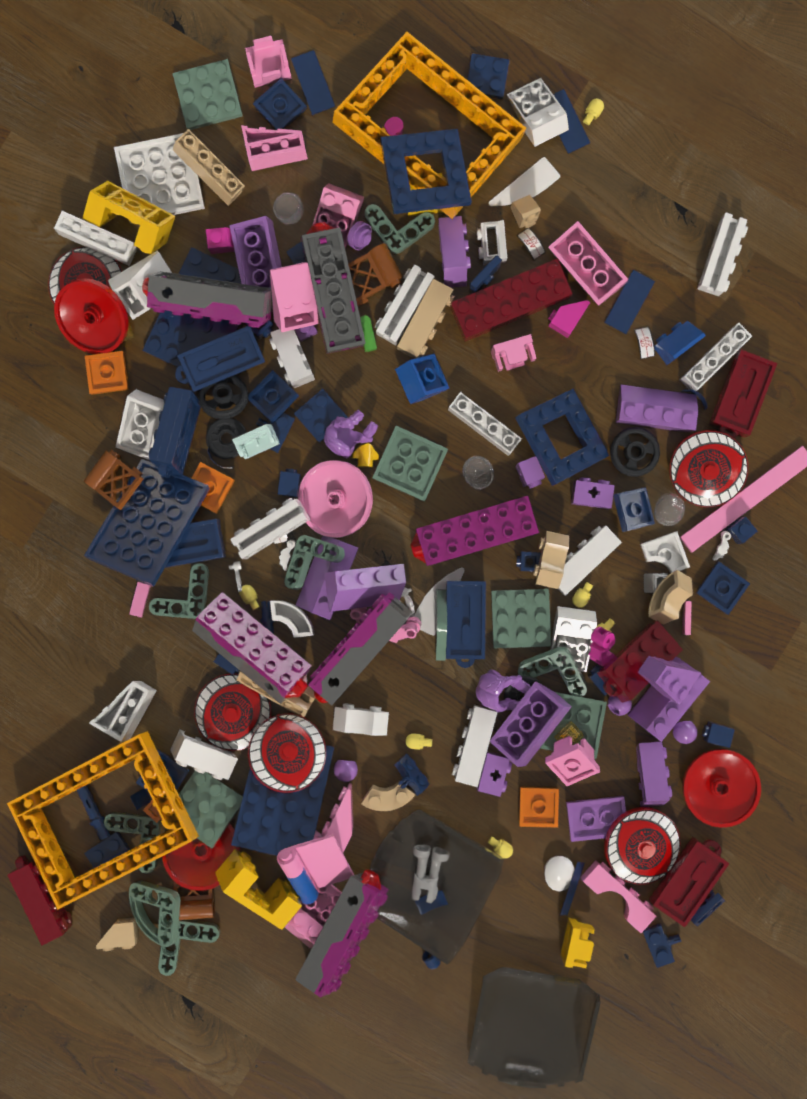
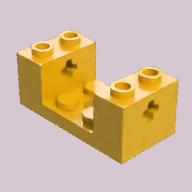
(111, 200)
(276, 905)

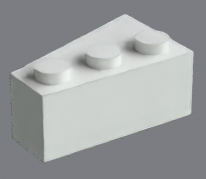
(291, 357)
(125, 712)
(203, 756)

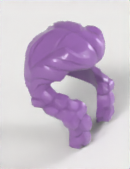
(342, 439)
(492, 684)

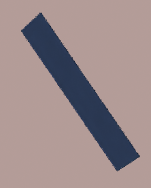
(572, 888)

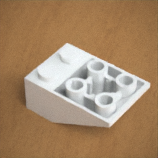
(538, 111)
(130, 281)
(574, 631)

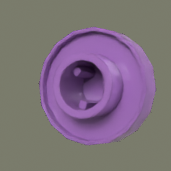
(359, 235)

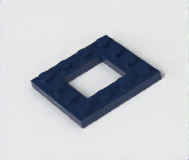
(444, 142)
(532, 424)

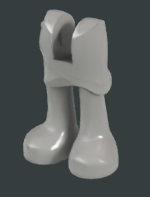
(423, 881)

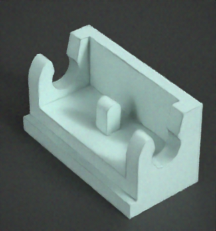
(256, 441)

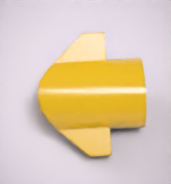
(365, 454)

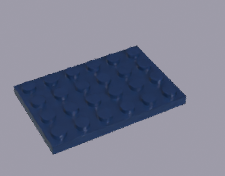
(179, 334)
(149, 526)
(279, 820)

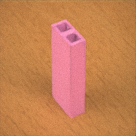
(139, 599)
(686, 625)

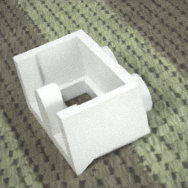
(500, 237)

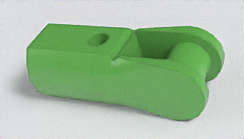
(368, 334)

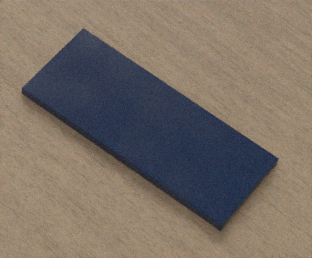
(313, 82)
(575, 136)
(629, 302)

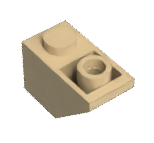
(525, 211)
(122, 934)

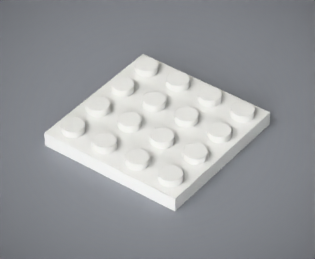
(159, 175)

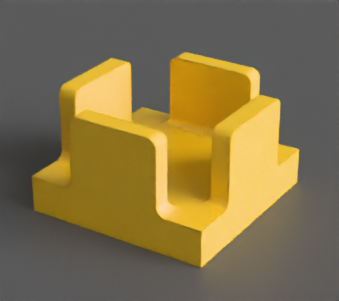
(576, 946)

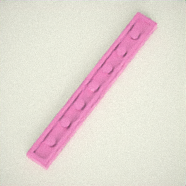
(745, 500)

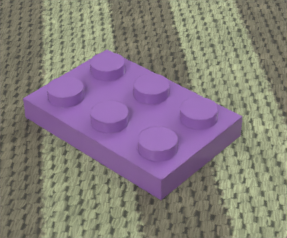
(593, 817)

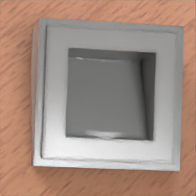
(652, 581)

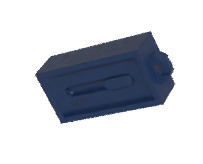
(219, 359)
(175, 431)
(199, 543)
(466, 621)

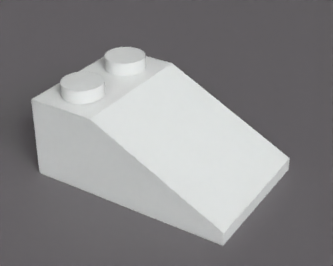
(139, 423)

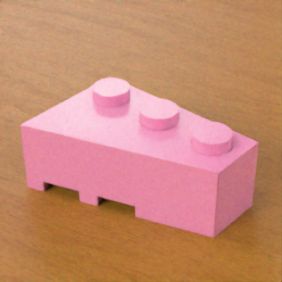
(273, 147)

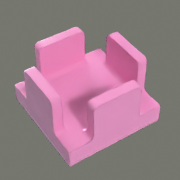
(267, 61)
(513, 352)
(571, 761)

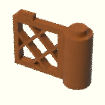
(384, 268)
(105, 473)
(197, 905)

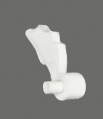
(722, 548)
(285, 554)
(237, 566)
(409, 603)

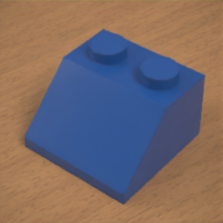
(678, 341)
(422, 378)

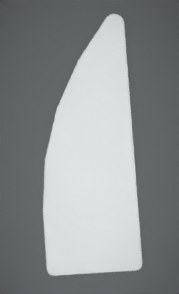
(530, 183)
(427, 609)

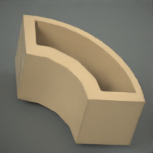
(552, 559)
(670, 596)
(387, 798)

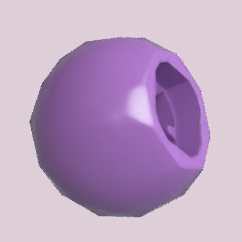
(618, 707)
(685, 732)
(345, 770)

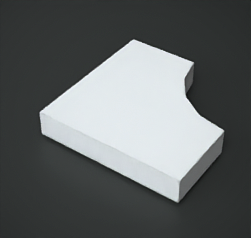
(667, 551)

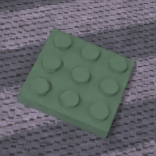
(207, 94)
(410, 463)
(521, 618)
(586, 715)
(209, 806)

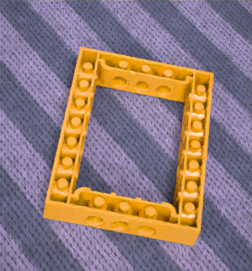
(449, 84)
(45, 848)

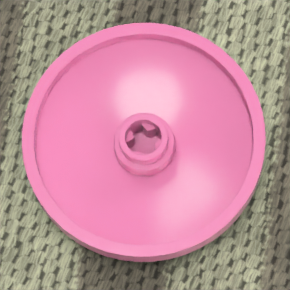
(336, 498)

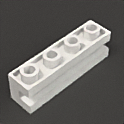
(95, 238)
(722, 255)
(404, 305)
(716, 357)
(484, 424)
(270, 528)
(587, 557)
(475, 745)

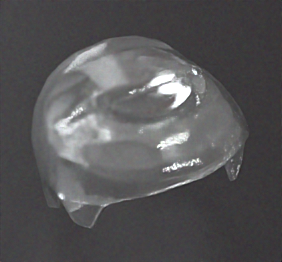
(288, 208)
(478, 472)
(669, 509)

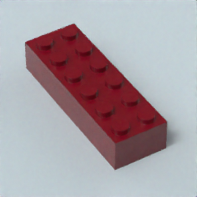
(511, 300)

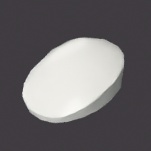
(558, 873)

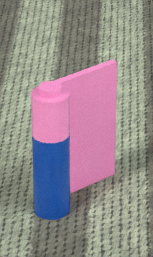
(314, 866)

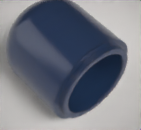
(431, 963)

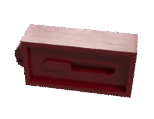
(742, 394)
(621, 672)
(689, 880)
(37, 901)

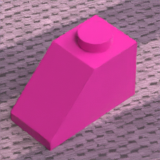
(219, 240)
(567, 317)

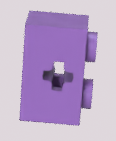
(530, 472)
(581, 496)
(487, 783)

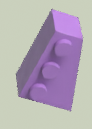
(453, 251)
(669, 677)
(653, 774)

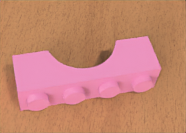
(601, 880)

